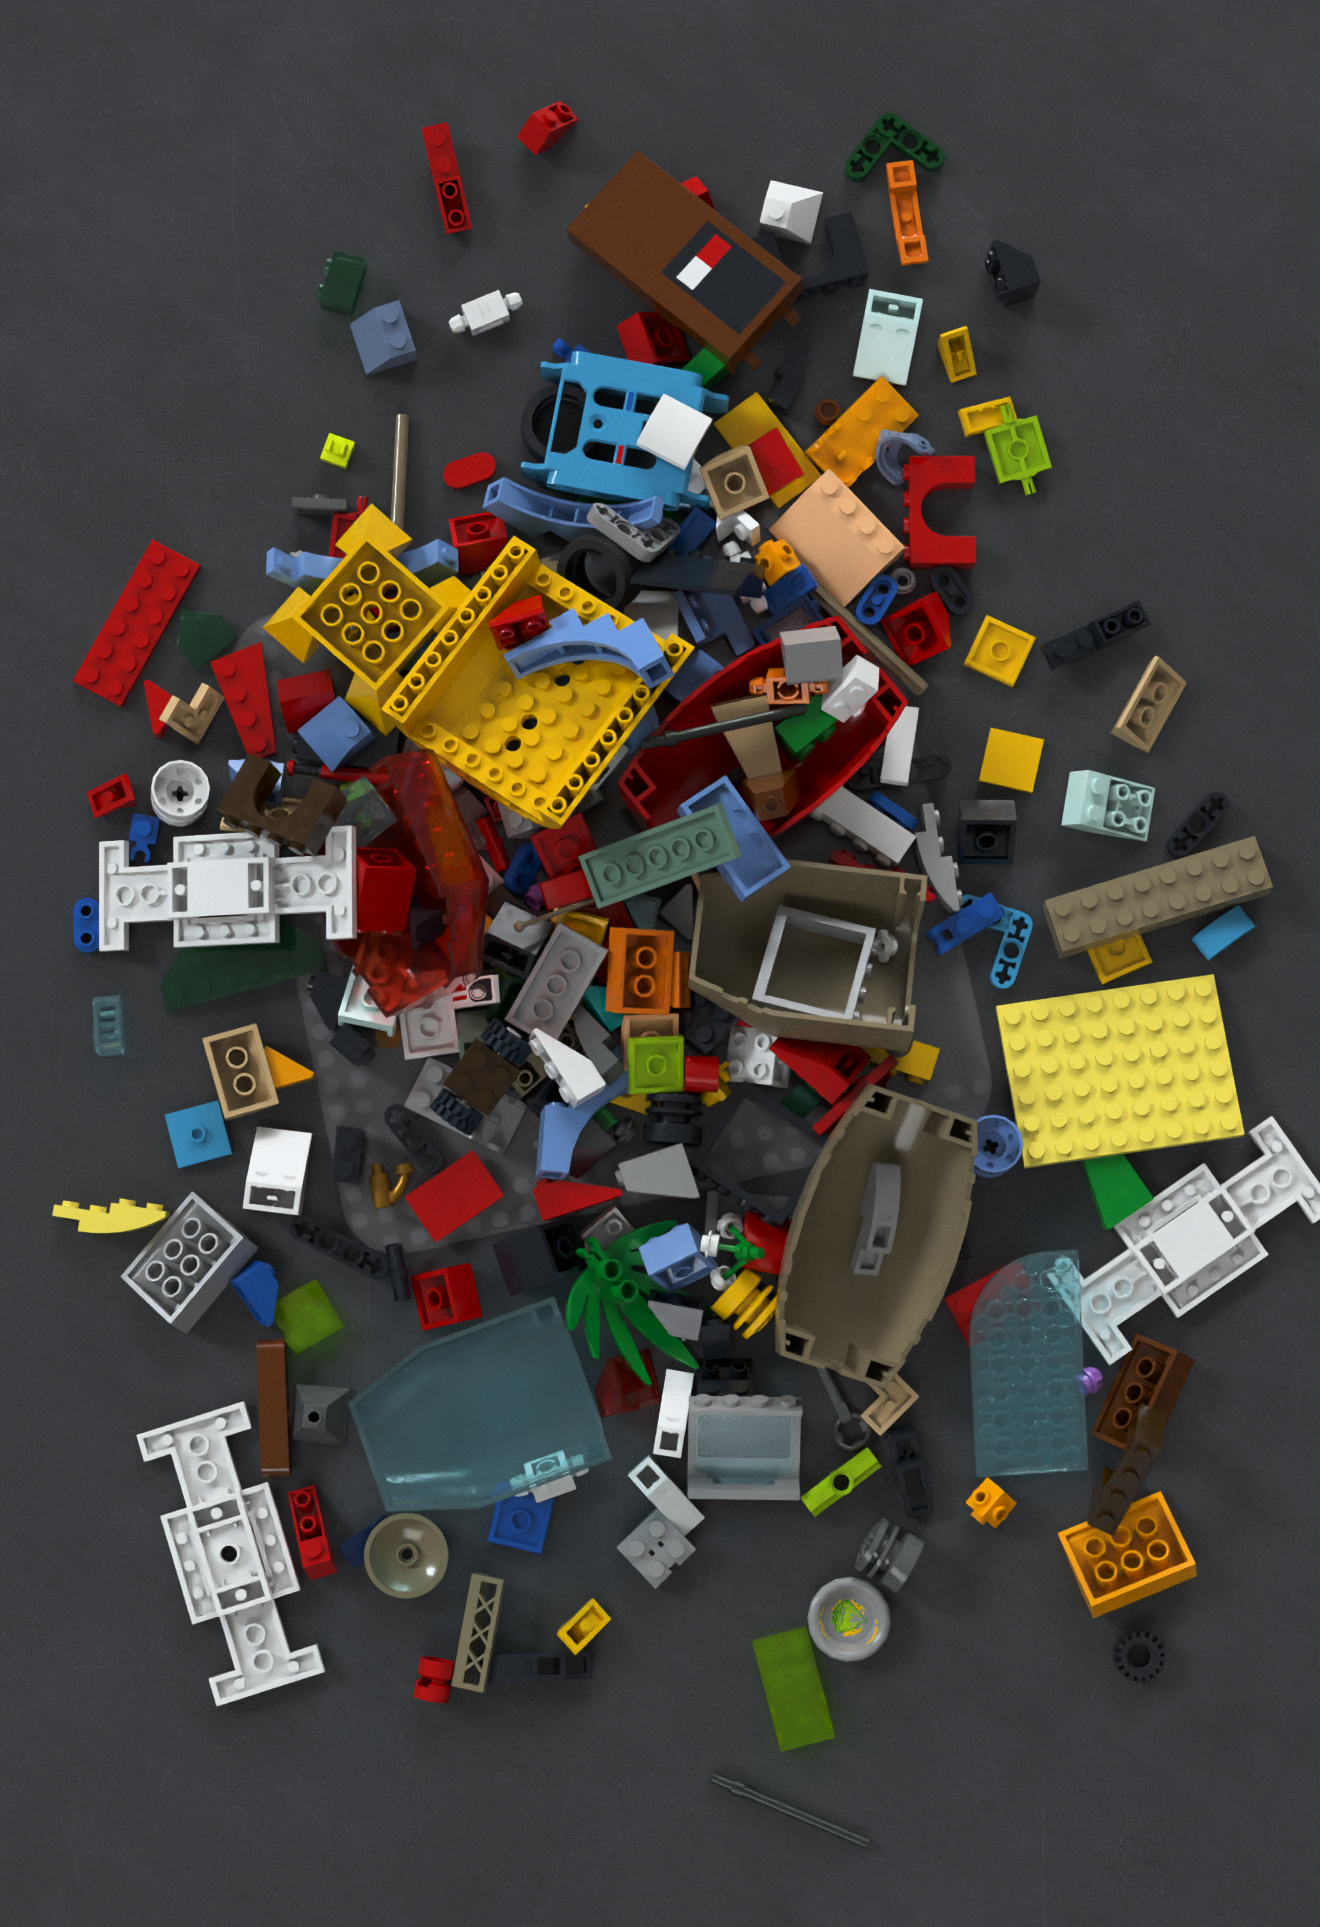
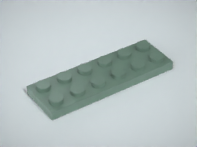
(660, 855)

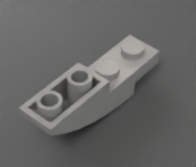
(940, 870)
(880, 1218)

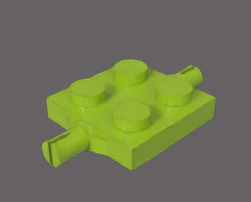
(1017, 449)

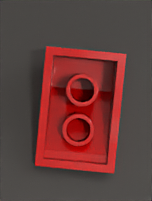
(566, 1197)

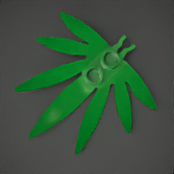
(615, 1283)

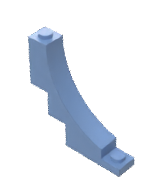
(308, 571)

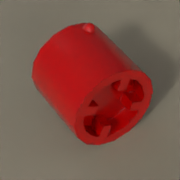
(701, 1074)

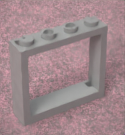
(822, 925)

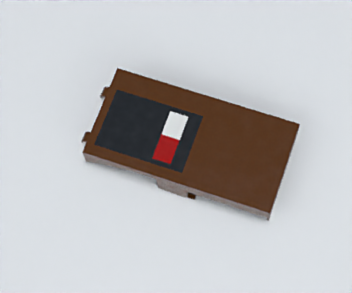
(686, 261)

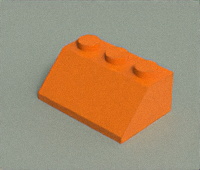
(639, 971)

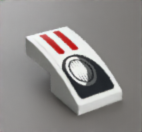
(478, 993)

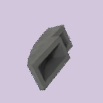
(597, 1045)

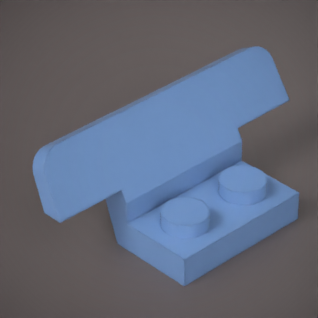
(714, 616)

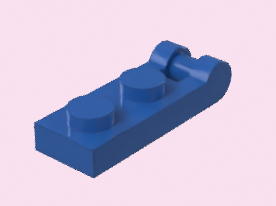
(966, 923)

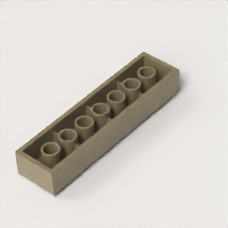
(1157, 897)

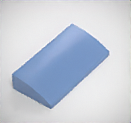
(760, 857)

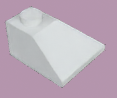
(790, 212)

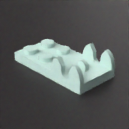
(361, 1010)

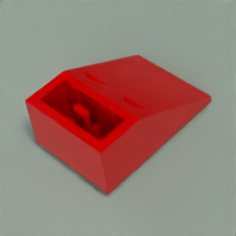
(822, 1065)

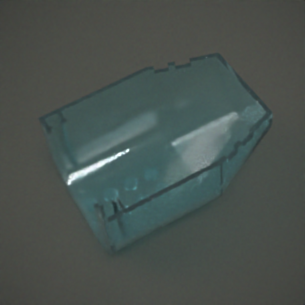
(481, 1415)

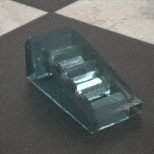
(110, 1048)

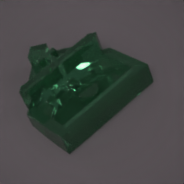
(203, 636)

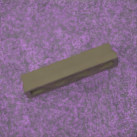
(472, 1630)

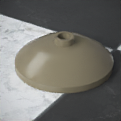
(389, 1567)

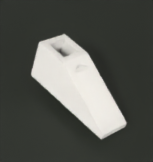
(572, 1071)
(673, 1413)
(665, 1495)

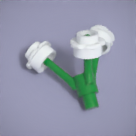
(730, 1228)

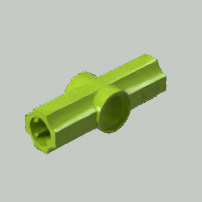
(826, 1494)

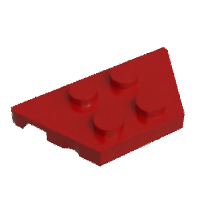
(878, 1077)

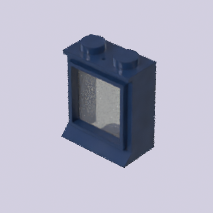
(792, 618)

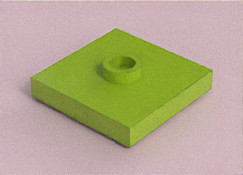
(655, 1064)

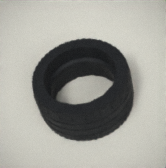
(537, 404)
(572, 567)

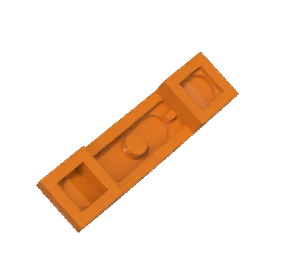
(906, 213)

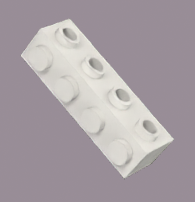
(865, 826)

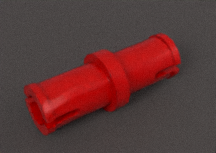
(494, 844)

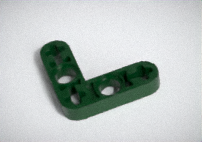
(887, 139)

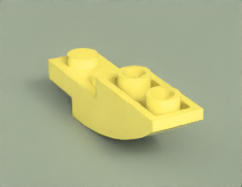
(121, 1217)

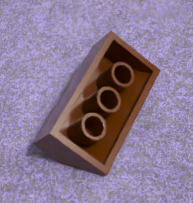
(1148, 1376)

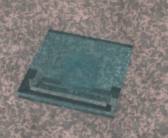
(365, 812)

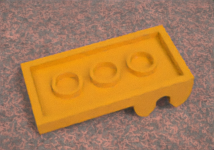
(852, 439)

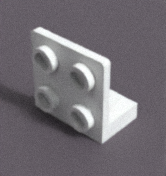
(753, 1060)

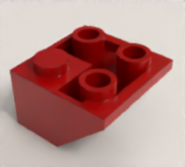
(519, 623)

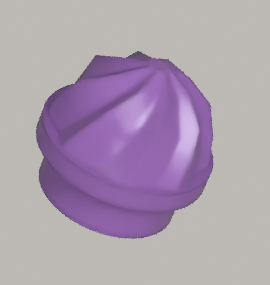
(534, 898)
(1092, 1380)

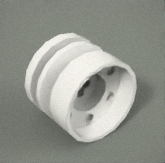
(184, 778)

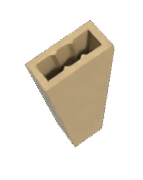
(753, 745)

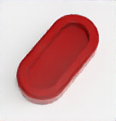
(469, 471)

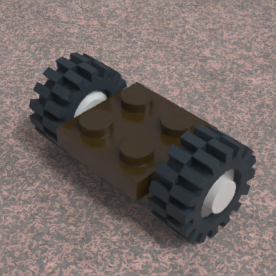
(481, 1077)

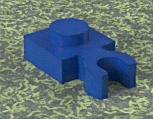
(144, 832)

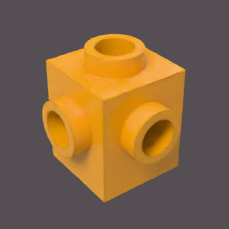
(778, 560)
(990, 1503)

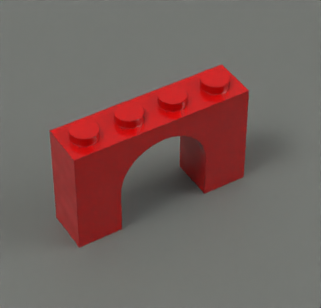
(924, 546)

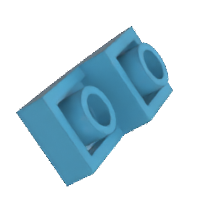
(1223, 932)

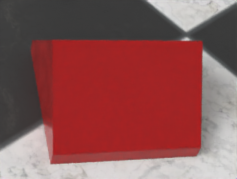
(304, 697)

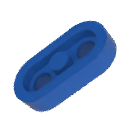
(875, 601)
(892, 810)
(522, 869)
(86, 925)

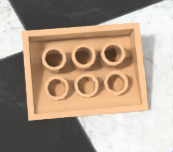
(837, 538)

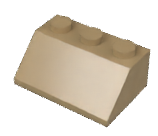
(240, 1071)

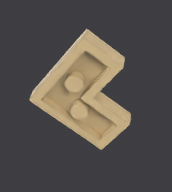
(194, 718)
(889, 1405)

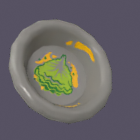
(849, 1619)

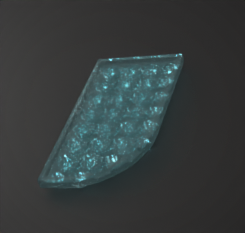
(1029, 1368)

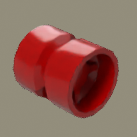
(434, 1679)

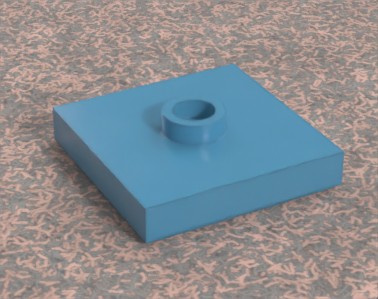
(198, 1134)

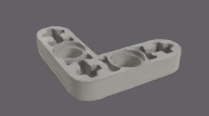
(640, 544)

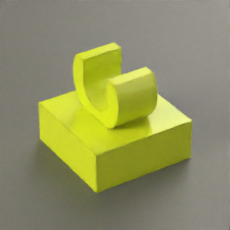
(337, 451)

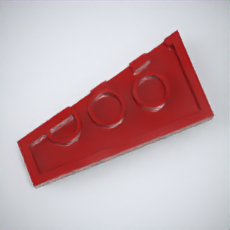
(246, 692)

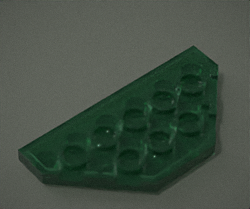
(223, 971)

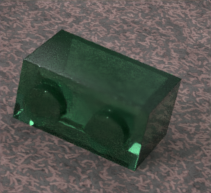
(342, 283)

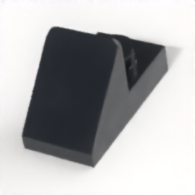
(424, 924)

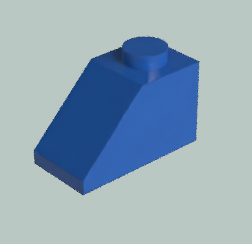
(258, 1290)

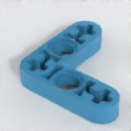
(1005, 926)

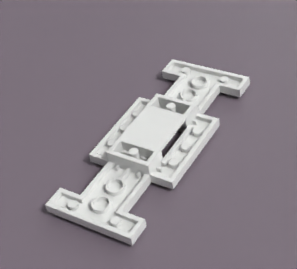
(227, 878)
(1200, 1246)

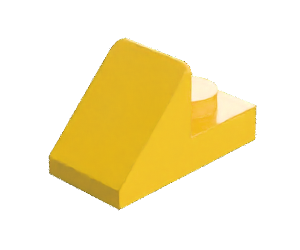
(583, 1626)

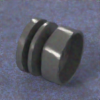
(889, 1555)

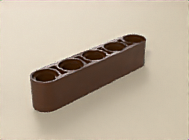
(274, 1408)

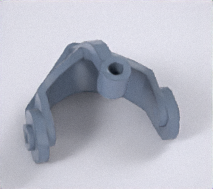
(887, 460)

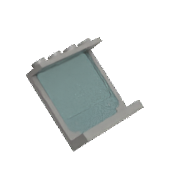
(744, 1447)

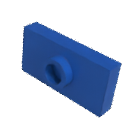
(693, 532)
(790, 589)

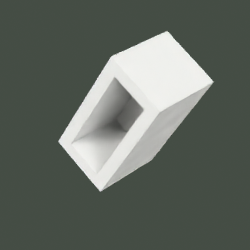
(851, 692)

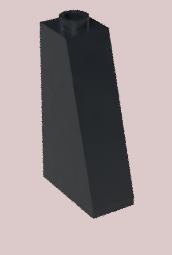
(369, 755)

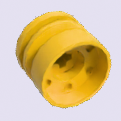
(747, 1303)

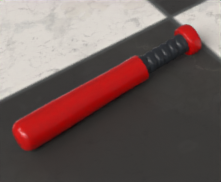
(344, 774)

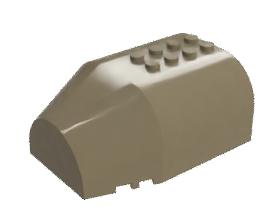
(812, 966)

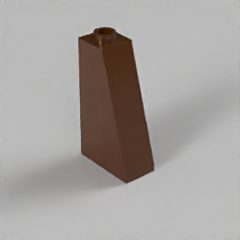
(772, 794)

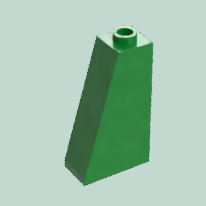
(1114, 1188)

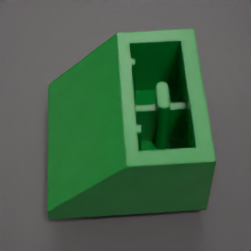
(801, 733)

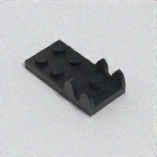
(704, 1023)

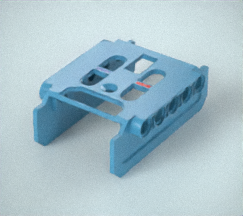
(622, 428)

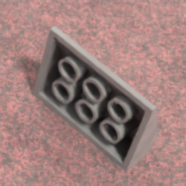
(189, 1262)

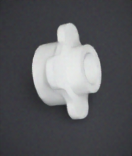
(890, 945)

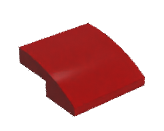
(769, 1239)

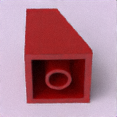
(383, 889)

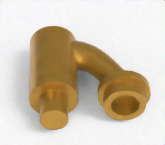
(380, 1187)

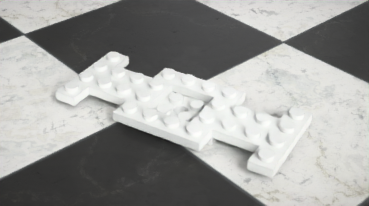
(238, 1589)

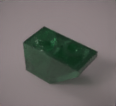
(802, 1099)

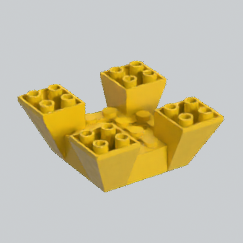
(327, 617)

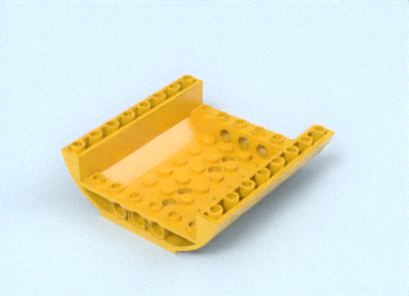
(472, 705)

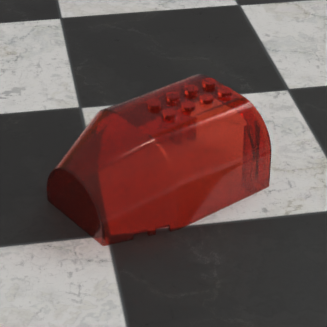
(447, 878)

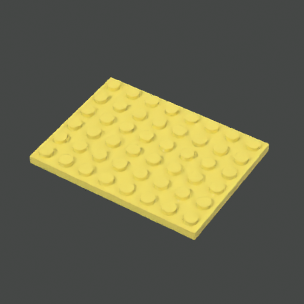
(1119, 1071)

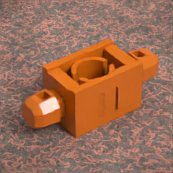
(759, 686)

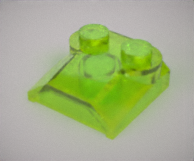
(306, 1317)

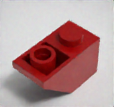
(547, 127)

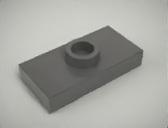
(319, 505)

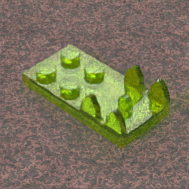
(793, 1688)

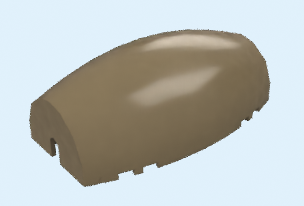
(862, 1320)

